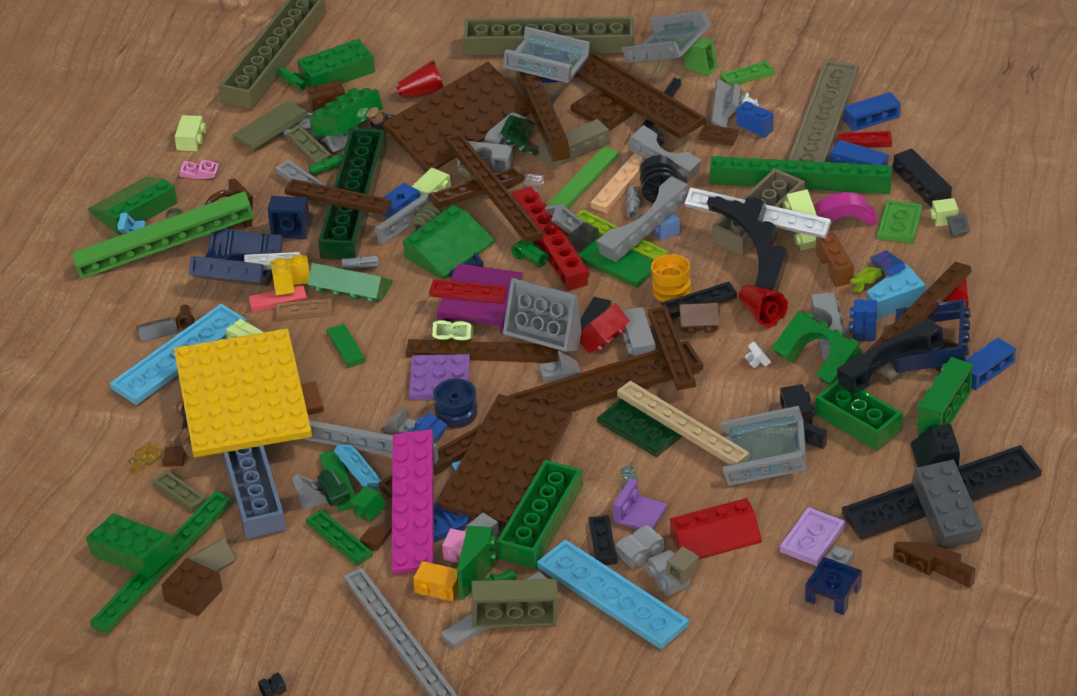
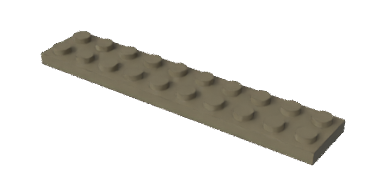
(824, 112)

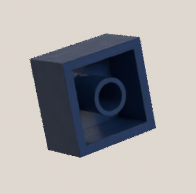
(289, 217)

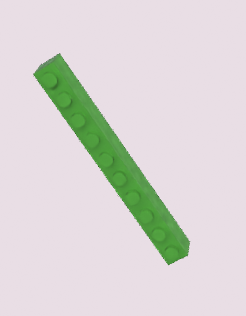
(162, 235)

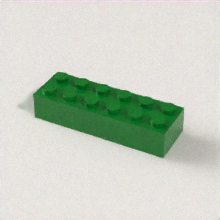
(539, 514)

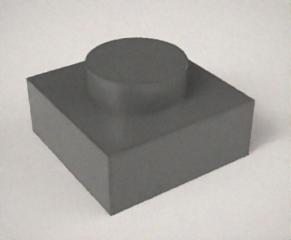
(958, 224)

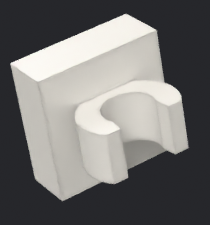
(757, 355)

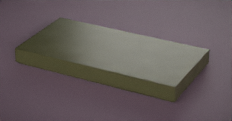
(270, 125)

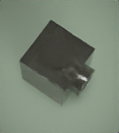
(584, 236)

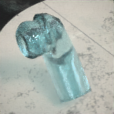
(628, 472)

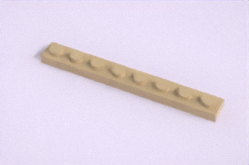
(683, 424)

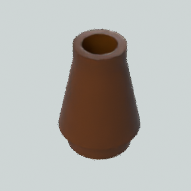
(184, 317)

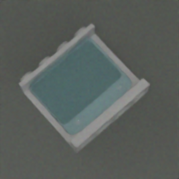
(671, 37)
(548, 55)
(773, 442)

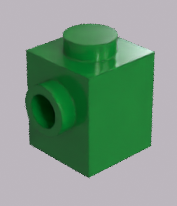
(367, 503)

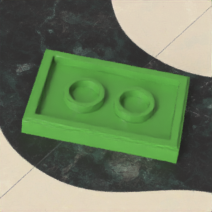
(900, 221)

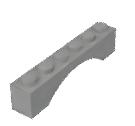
(619, 241)

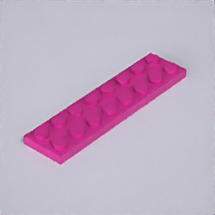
(412, 500)

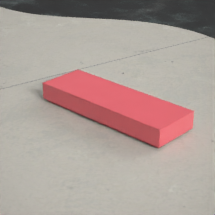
(269, 299)

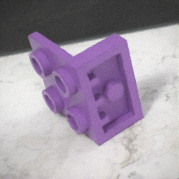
(636, 510)

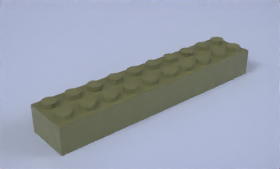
(496, 35)
(270, 51)

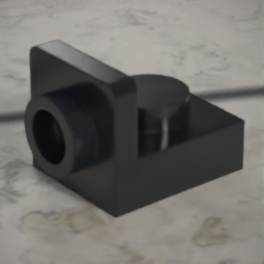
(815, 436)

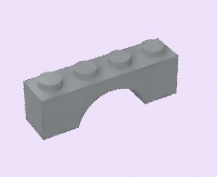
(645, 145)
(826, 308)

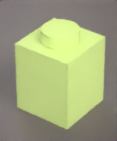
(943, 209)

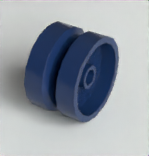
(455, 402)

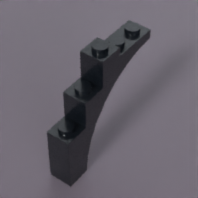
(749, 216)

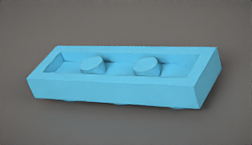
(357, 466)

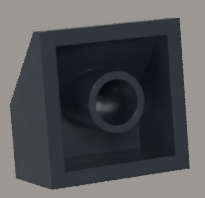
(936, 446)

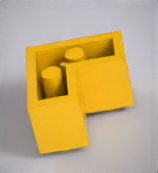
(289, 273)

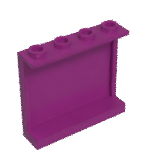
(478, 311)

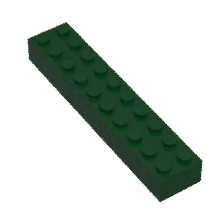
(359, 173)

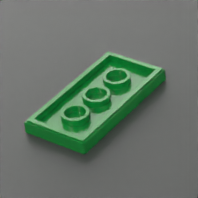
(631, 268)

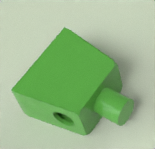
(701, 57)

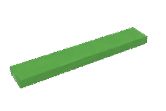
(585, 177)

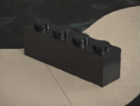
(921, 176)

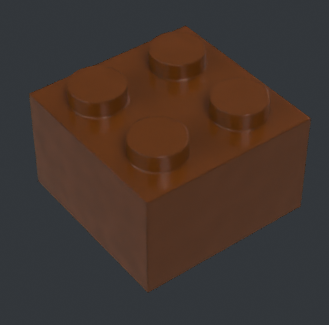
(192, 587)

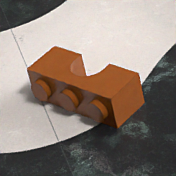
(831, 252)

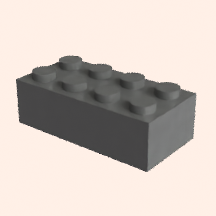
(947, 504)

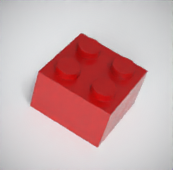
(604, 329)

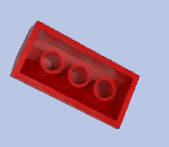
(716, 529)

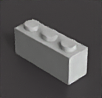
(638, 333)

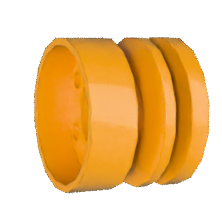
(670, 277)

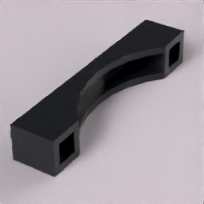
(917, 339)

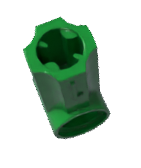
(529, 252)

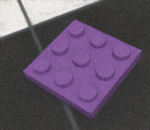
(431, 370)

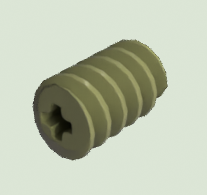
(426, 214)

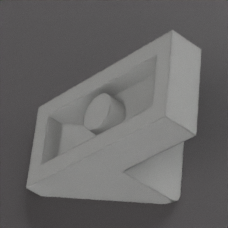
(561, 369)
(399, 423)
(309, 492)

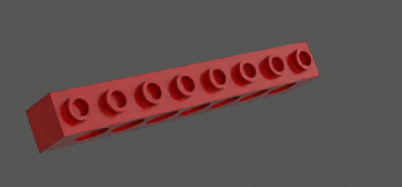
(555, 243)

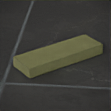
(308, 144)
(179, 491)

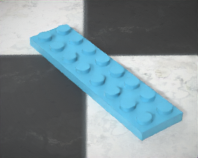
(161, 364)
(613, 594)

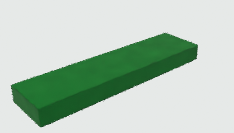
(333, 463)
(339, 537)

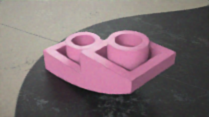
(204, 170)

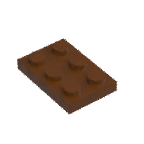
(600, 107)

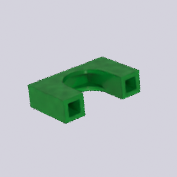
(805, 329)

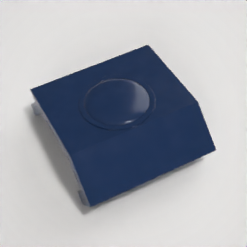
(226, 257)

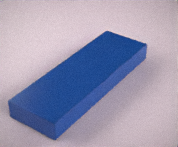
(888, 262)

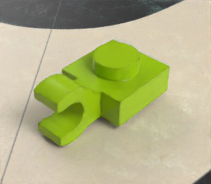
(866, 276)

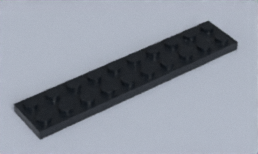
(903, 505)

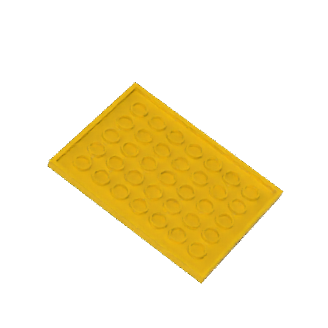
(242, 392)

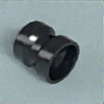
(272, 685)

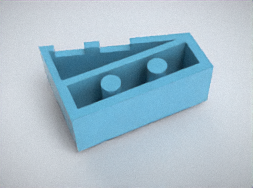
(896, 292)

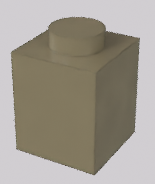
(682, 565)

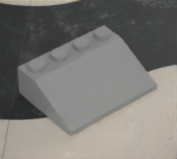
(543, 315)

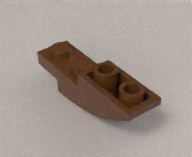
(932, 558)

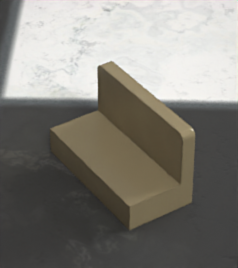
(214, 556)

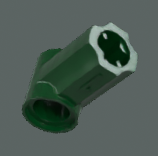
(334, 490)

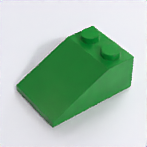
(475, 558)

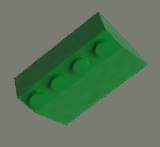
(140, 201)
(446, 242)

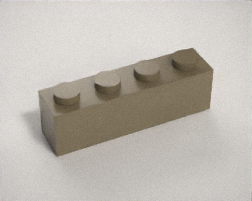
(580, 141)

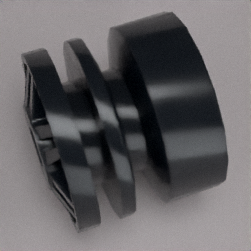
(654, 173)

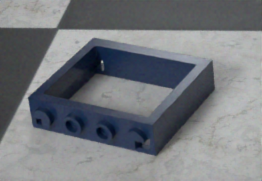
(936, 358)

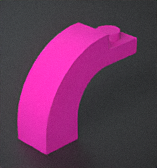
(843, 205)

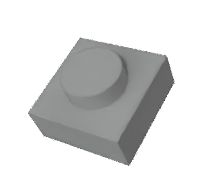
(841, 555)

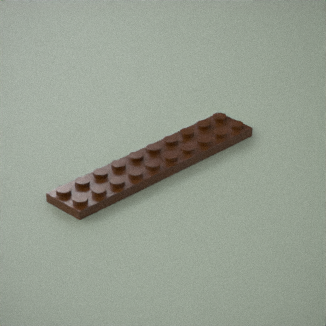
(639, 96)
(604, 381)

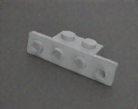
(724, 102)

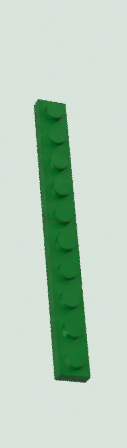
(139, 585)

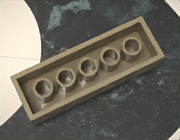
(770, 190)

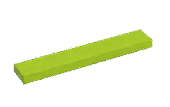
(643, 247)

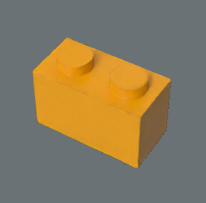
(436, 581)

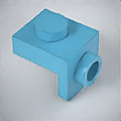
(127, 224)

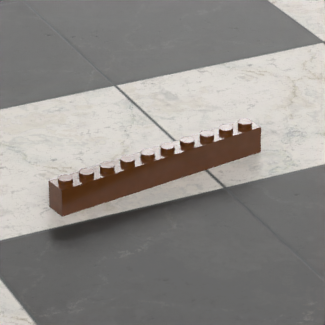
(544, 115)

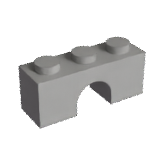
(499, 155)

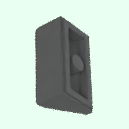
(157, 329)

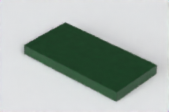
(638, 428)

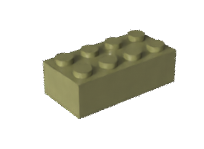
(514, 603)

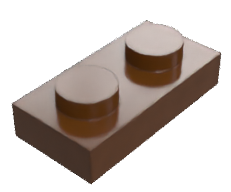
(718, 134)

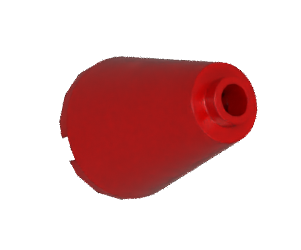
(421, 82)
(764, 304)

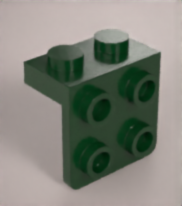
(517, 131)

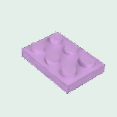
(812, 536)

